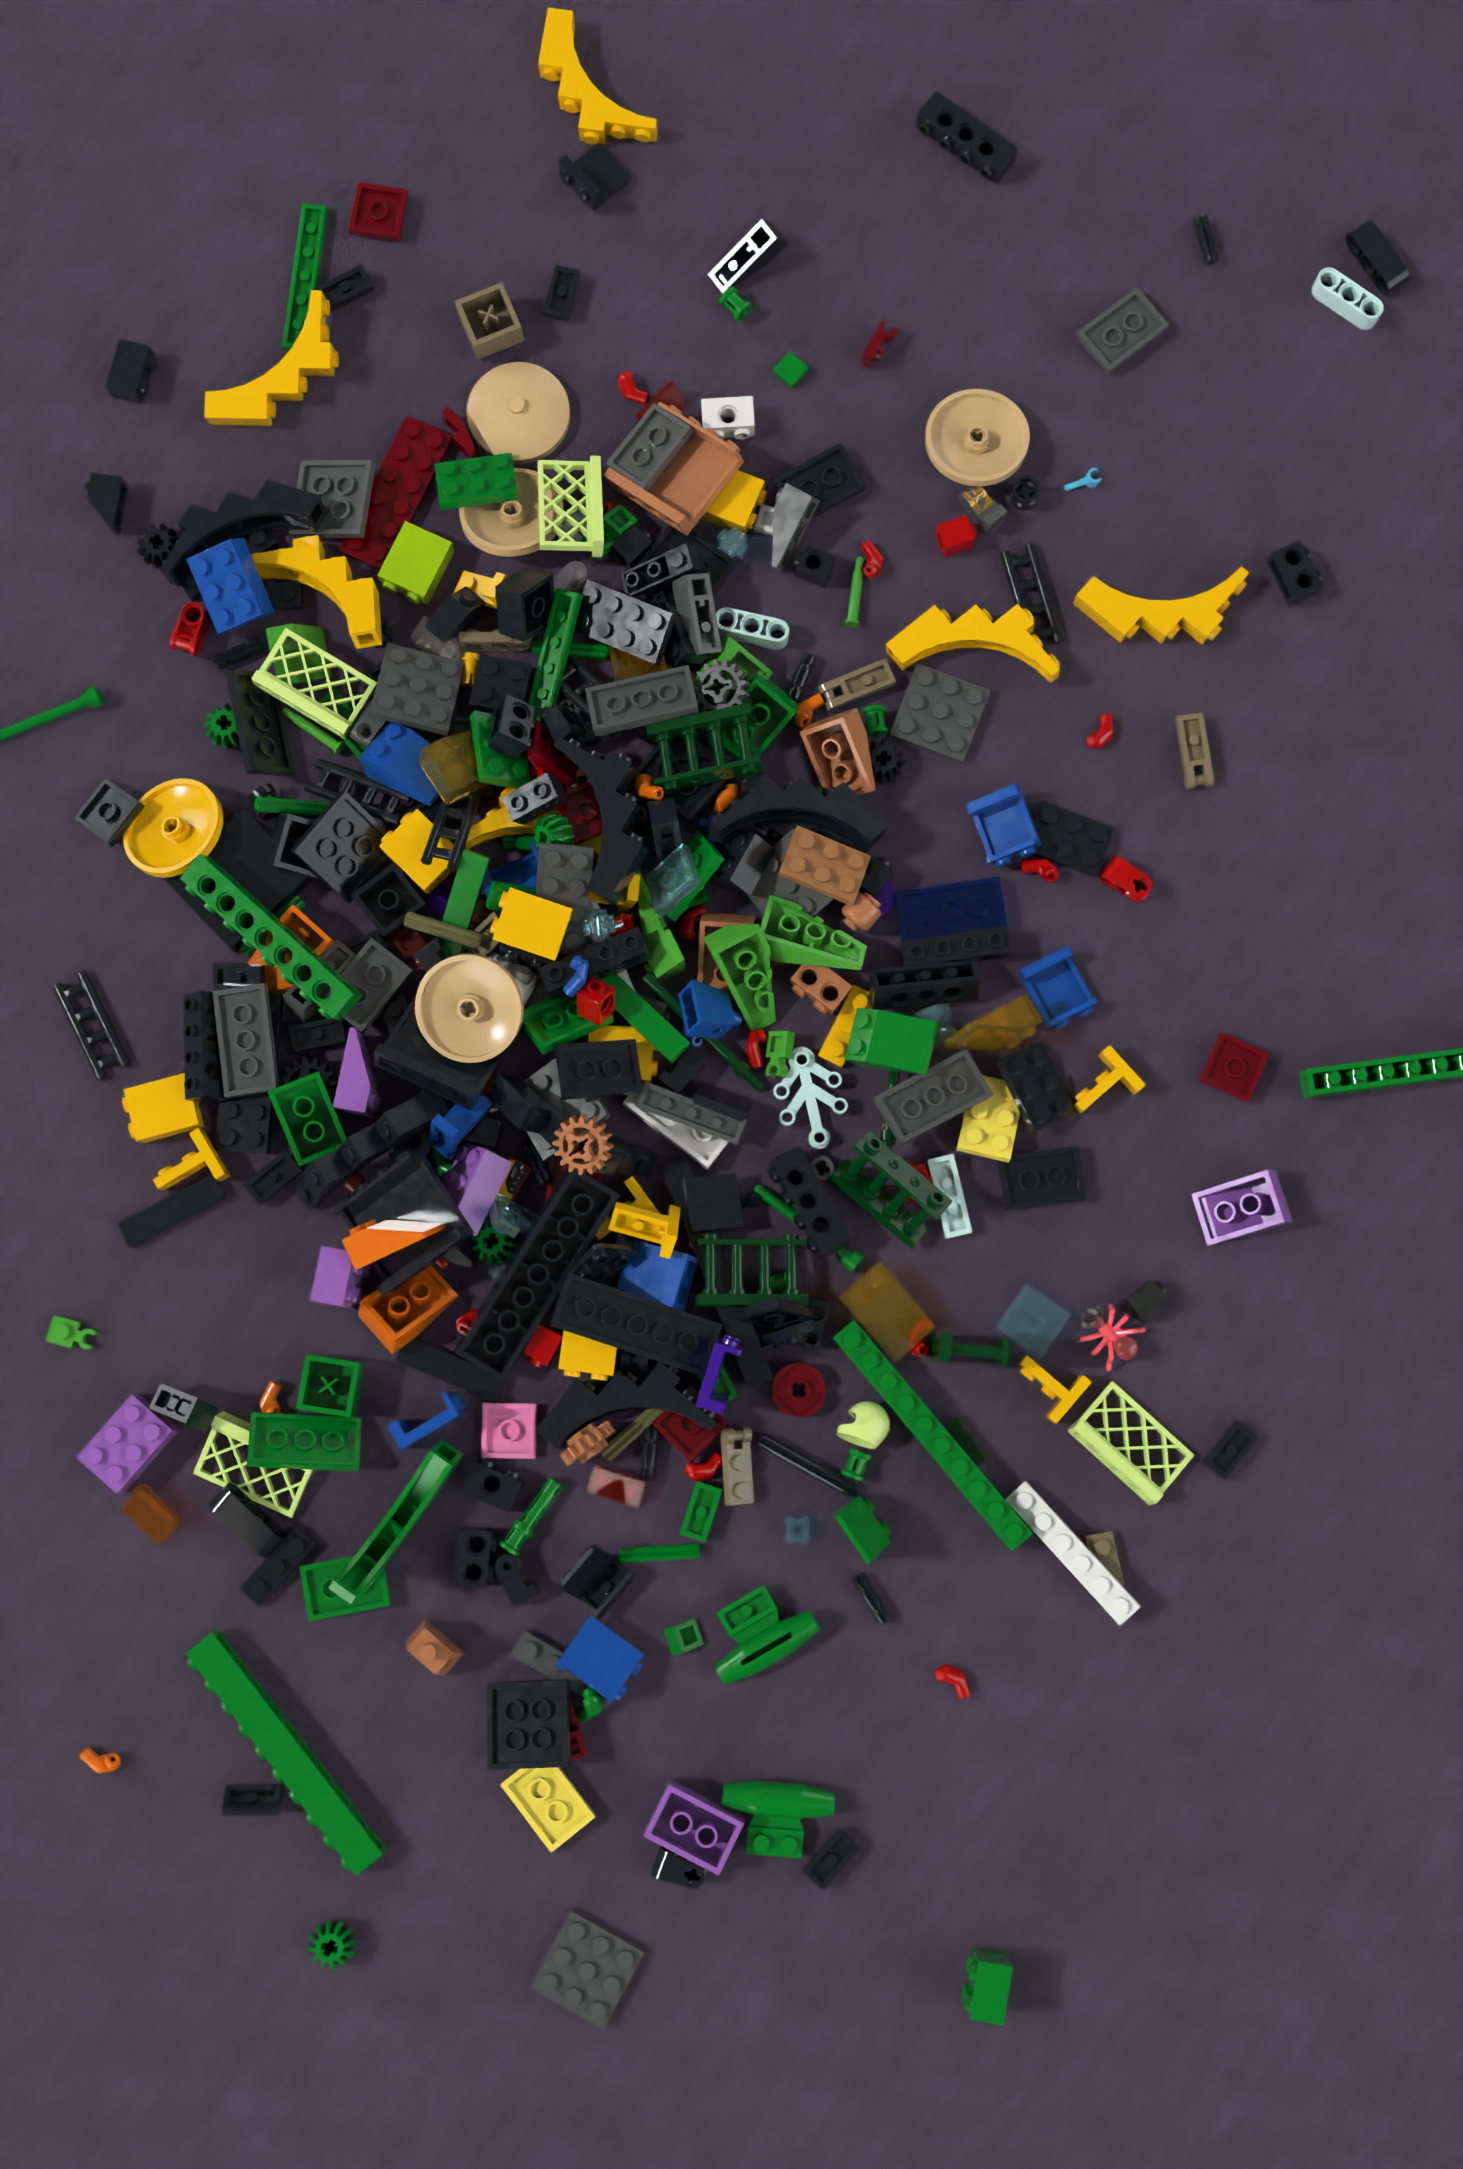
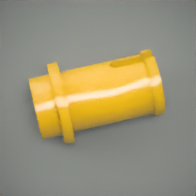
(470, 667)

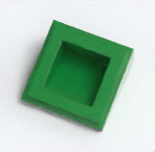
(683, 1636)

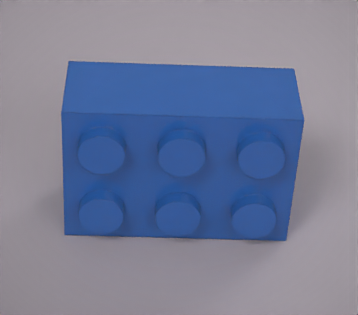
(230, 585)

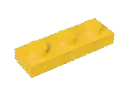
(837, 1041)

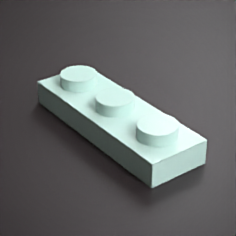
(946, 1178)

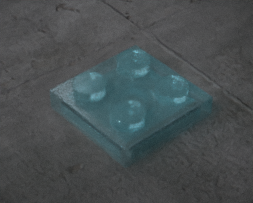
(672, 880)
(1033, 1321)

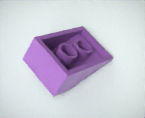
(357, 1086)
(1241, 1207)

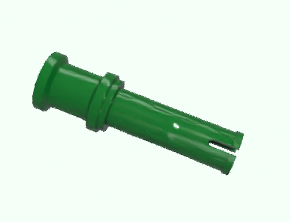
(523, 1527)

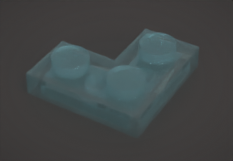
(509, 1216)

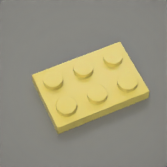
(991, 1125)
(548, 1803)

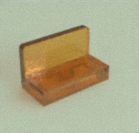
(151, 1514)

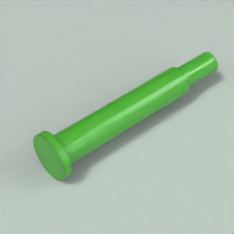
(852, 619)
(315, 731)

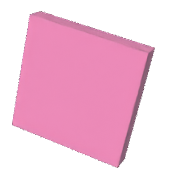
(509, 1430)

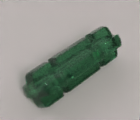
(967, 1441)

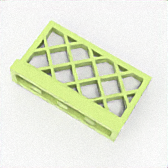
(593, 501)
(301, 702)
(239, 1430)
(1115, 1460)

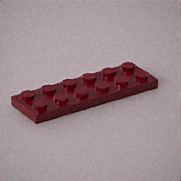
(398, 489)

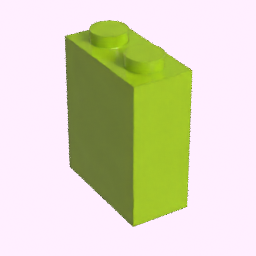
(416, 563)

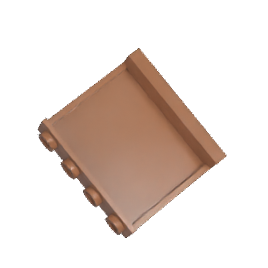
(689, 480)

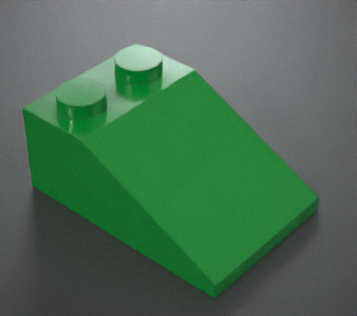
(772, 712)
(891, 1041)
(308, 1117)
(863, 1528)

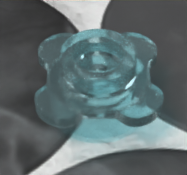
(791, 1536)

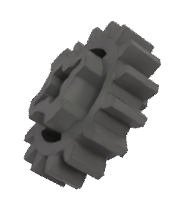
(712, 681)

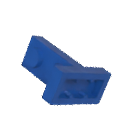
(455, 1125)

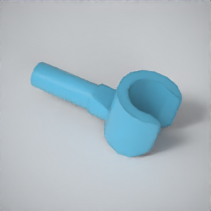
(1087, 480)

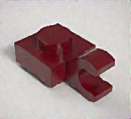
(875, 349)

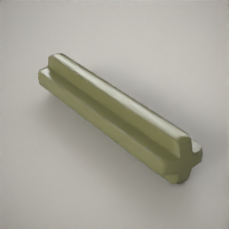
(442, 930)
(630, 1433)

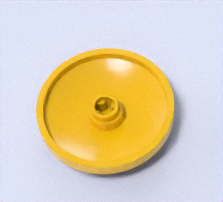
(174, 827)

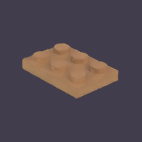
(824, 865)

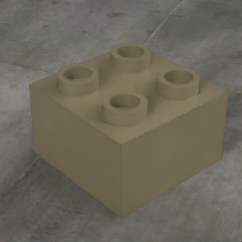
(489, 321)

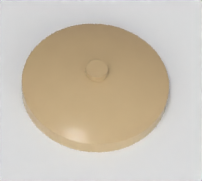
(518, 412)
(977, 437)
(513, 525)
(469, 1008)

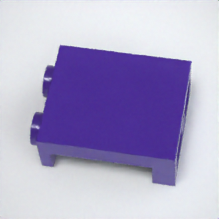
(707, 1397)

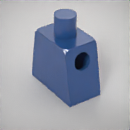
(707, 1011)

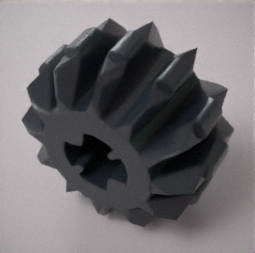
(152, 540)
(893, 761)

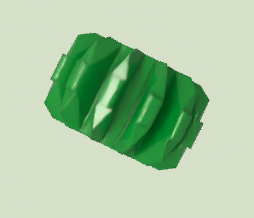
(215, 726)
(553, 829)
(491, 1251)
(340, 1952)

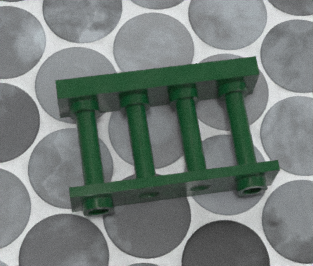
(689, 728)
(878, 1202)
(738, 1298)
(945, 1347)

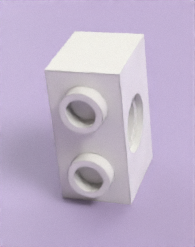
(738, 408)

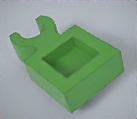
(779, 1049)
(67, 1333)

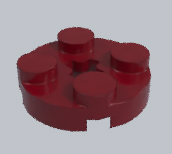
(783, 1389)

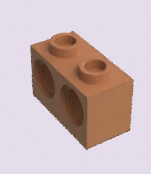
(825, 980)

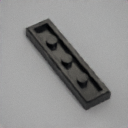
(171, 1211)
(450, 1369)

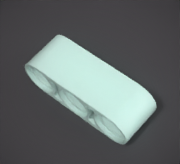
(1350, 310)
(761, 637)

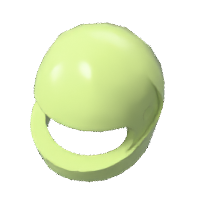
(870, 1425)

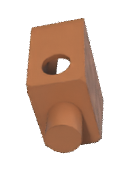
(433, 1648)

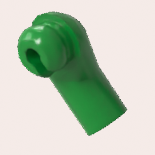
(440, 1163)
(592, 1705)

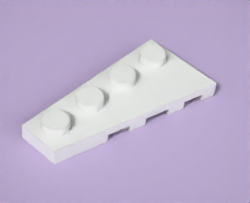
(696, 1144)

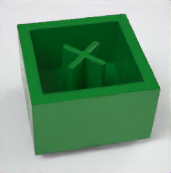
(330, 1385)
(987, 1986)

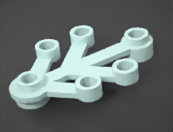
(809, 1092)

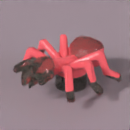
(1111, 1337)

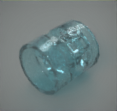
(943, 1015)

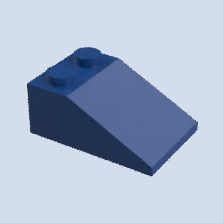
(394, 763)

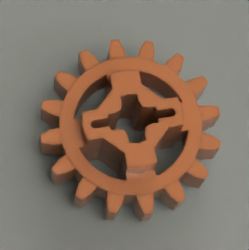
(590, 1153)
(587, 1443)

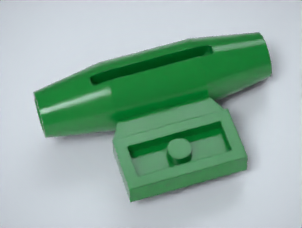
(761, 1635)
(777, 1813)

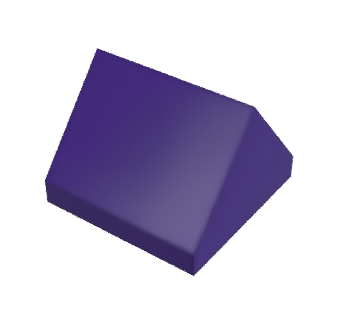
(438, 900)

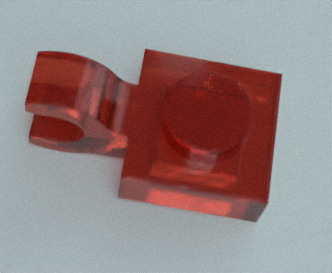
(408, 943)

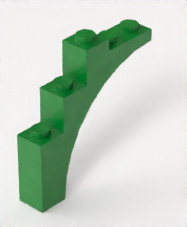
(397, 1523)

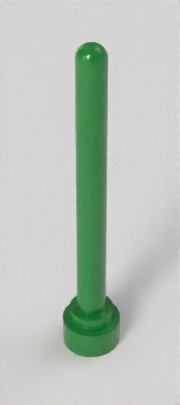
(91, 698)
(848, 1257)

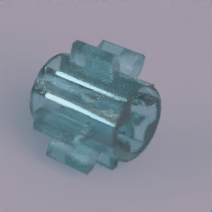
(732, 542)
(598, 925)

